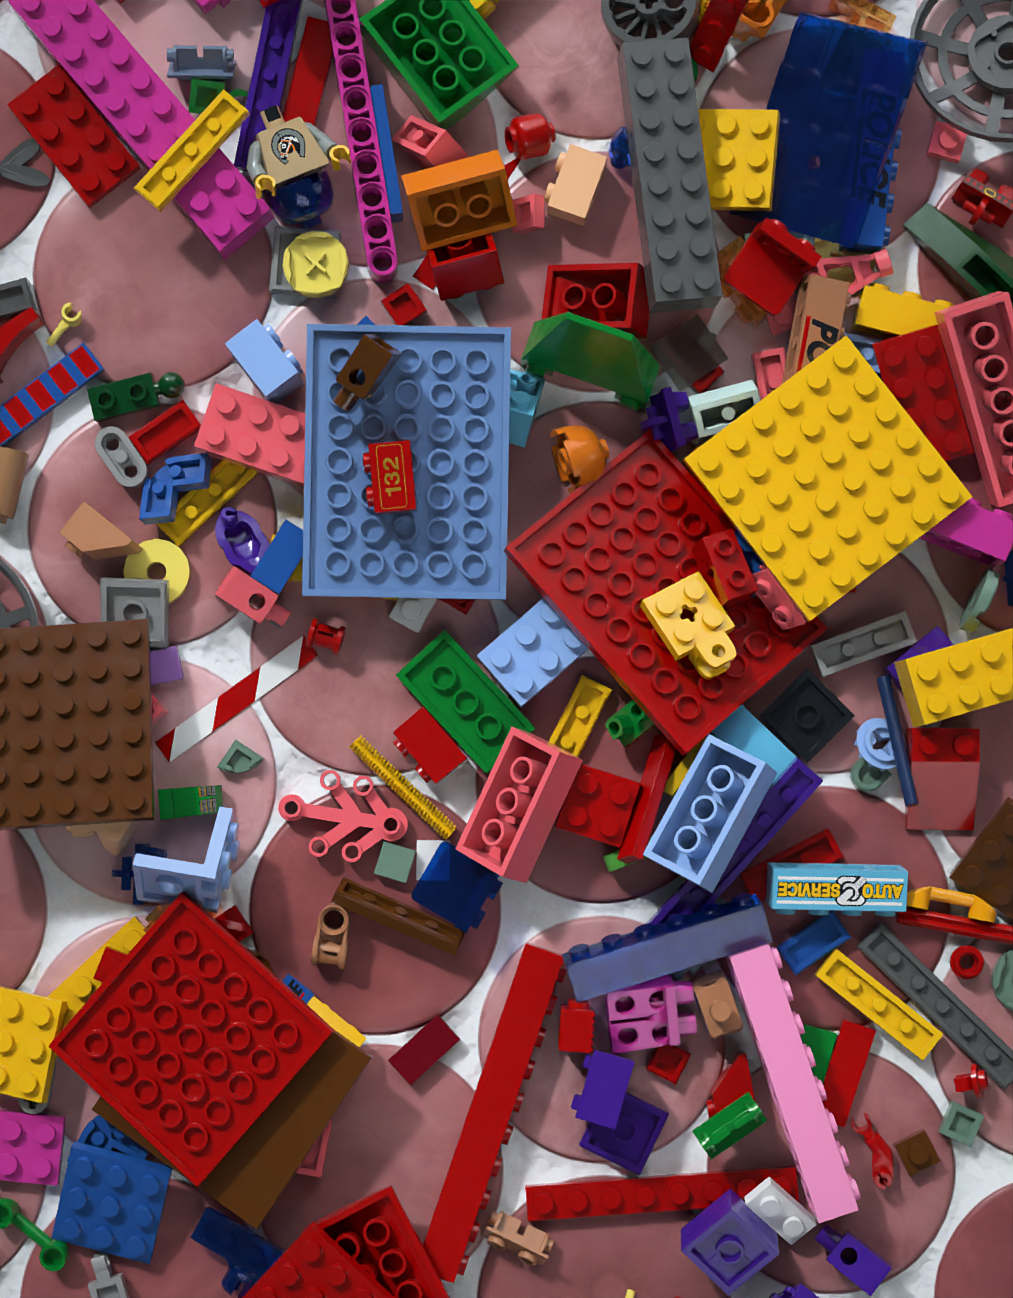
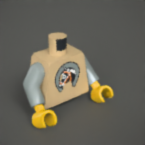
(289, 152)

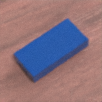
(280, 558)
(813, 942)

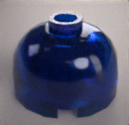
(303, 200)

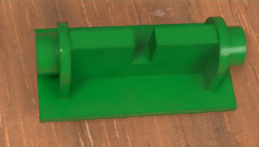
(729, 1125)

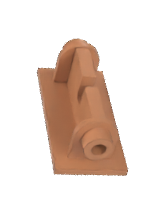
(505, 1236)

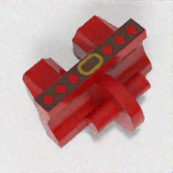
(984, 201)

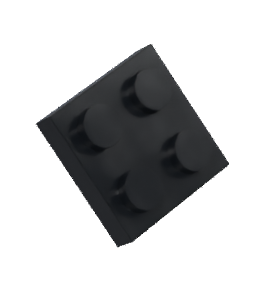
(806, 715)

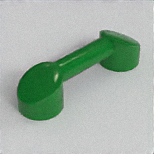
(53, 1253)

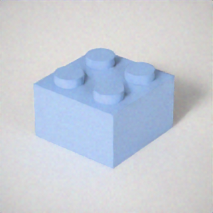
(262, 360)

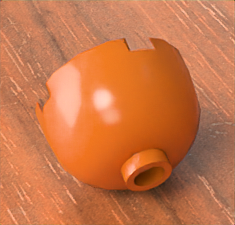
(578, 455)

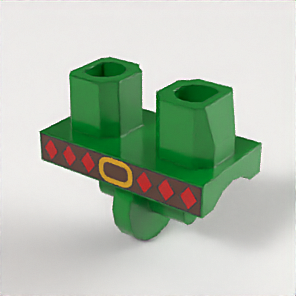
(629, 724)

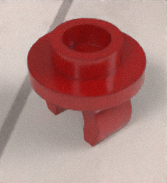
(975, 1080)

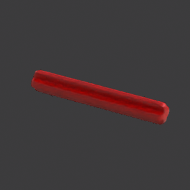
(956, 925)

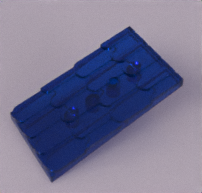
(840, 103)

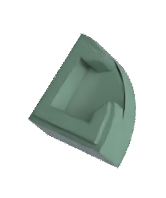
(239, 759)

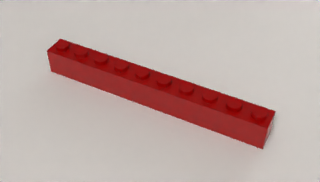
(491, 1109)

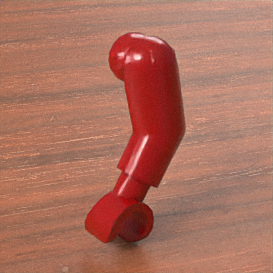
(881, 1154)

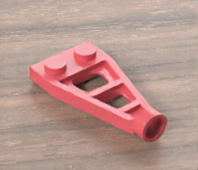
(863, 276)

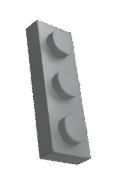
(863, 644)

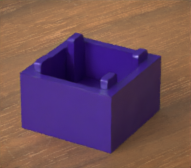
(603, 1088)
(729, 1242)

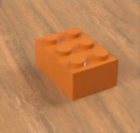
(459, 200)

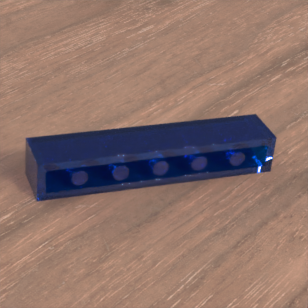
(667, 946)

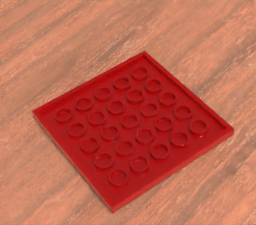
(191, 1038)

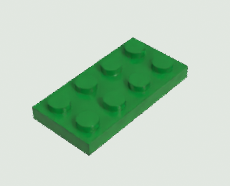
(463, 699)

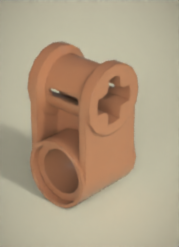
(331, 939)

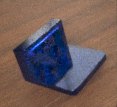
(456, 887)

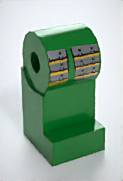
(189, 801)

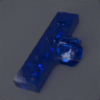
(245, 1250)

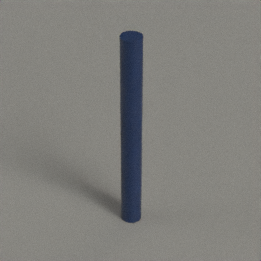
(897, 741)

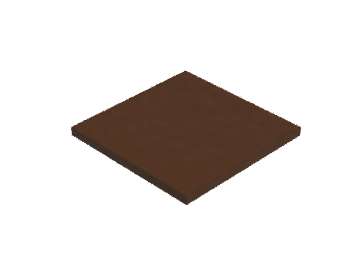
(280, 1140)

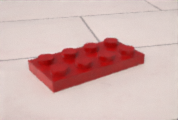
(74, 136)
(922, 382)

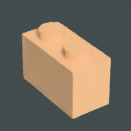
(576, 184)

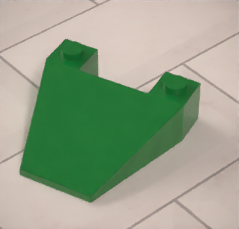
(592, 355)

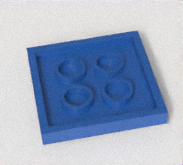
(112, 1202)

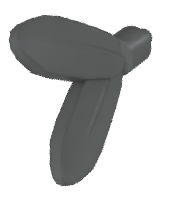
(12, 165)

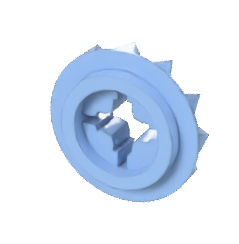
(867, 735)

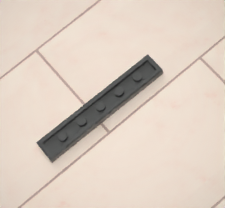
(939, 1003)

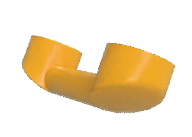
(977, 907)

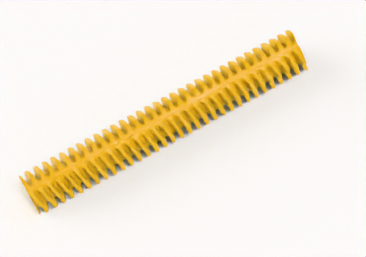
(402, 787)

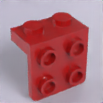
(771, 266)

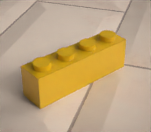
(893, 314)

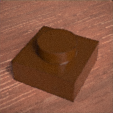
(916, 1152)

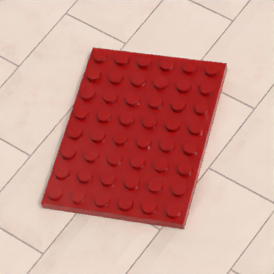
(625, 542)

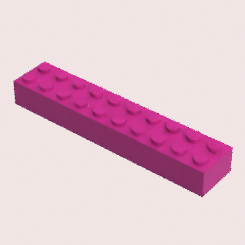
(143, 114)

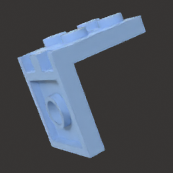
(164, 879)

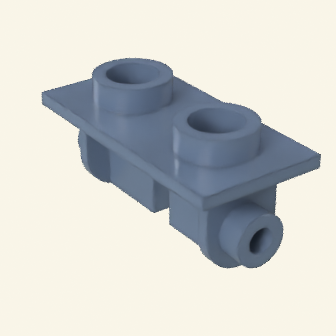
(215, 64)

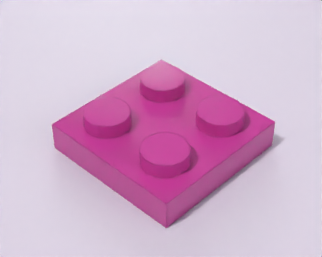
(31, 1147)

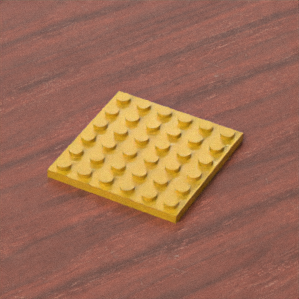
(827, 478)

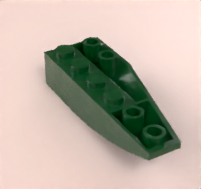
(965, 256)

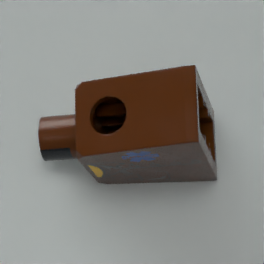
(372, 357)

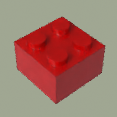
(598, 805)

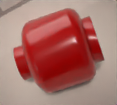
(529, 136)

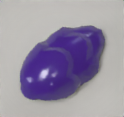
(240, 539)

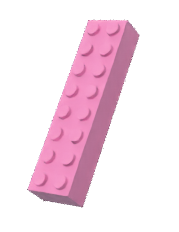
(792, 1084)

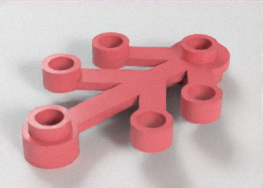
(349, 817)

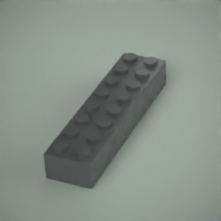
(669, 175)

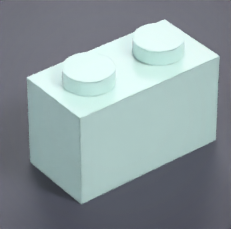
(722, 406)

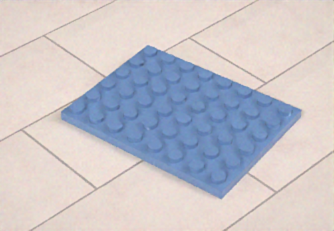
(455, 409)

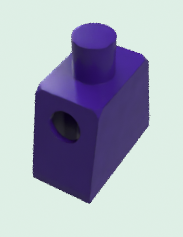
(865, 1270)

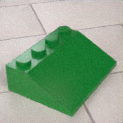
(438, 54)

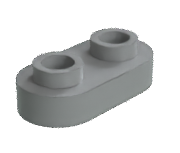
(122, 458)

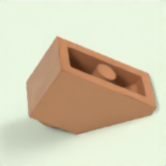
(96, 536)

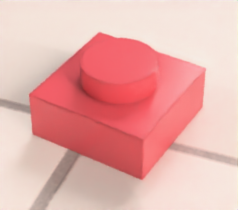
(946, 143)
(529, 213)

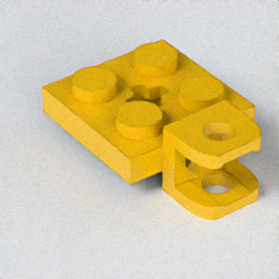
(705, 637)

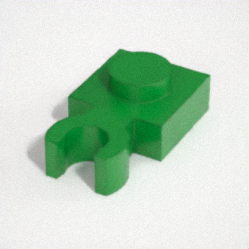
(205, 91)

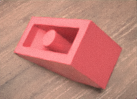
(427, 143)

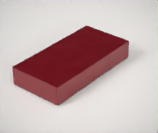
(424, 1049)

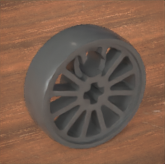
(660, 12)

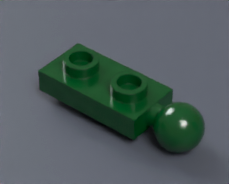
(133, 395)

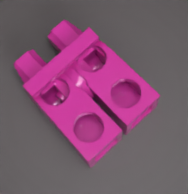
(648, 1015)

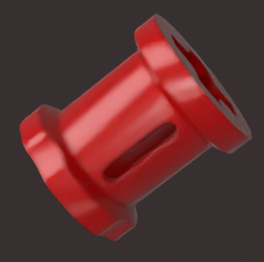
(325, 636)

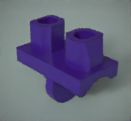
(665, 420)

